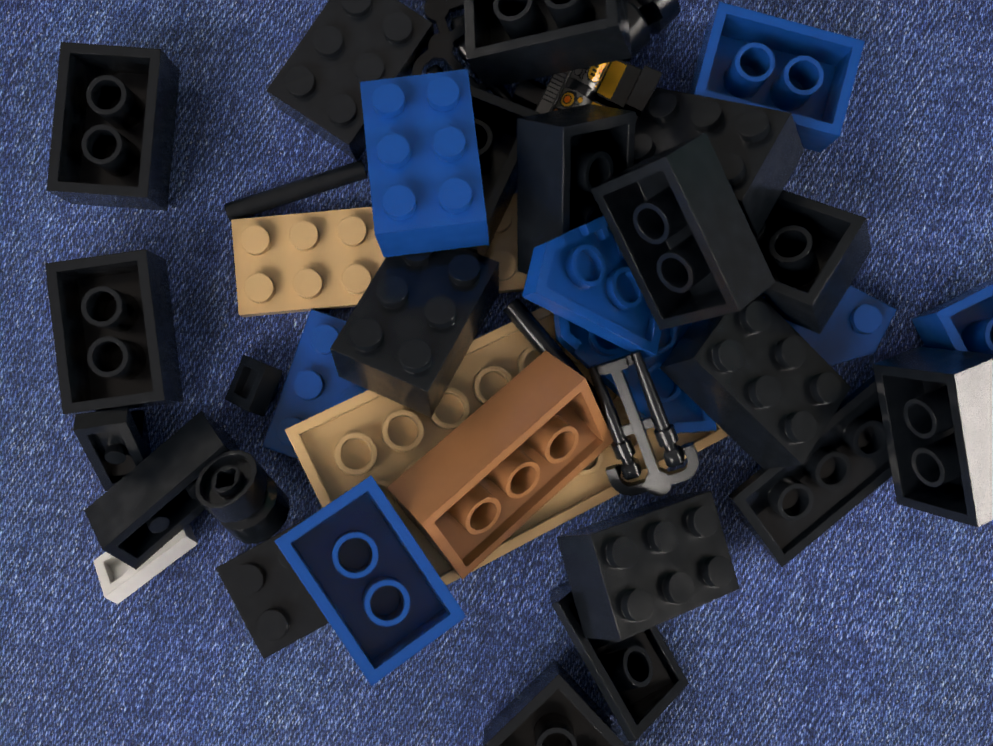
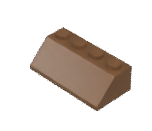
(503, 462)

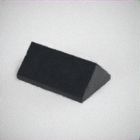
(632, 674)

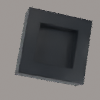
(254, 385)

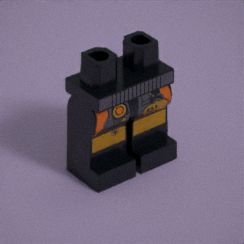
(606, 84)

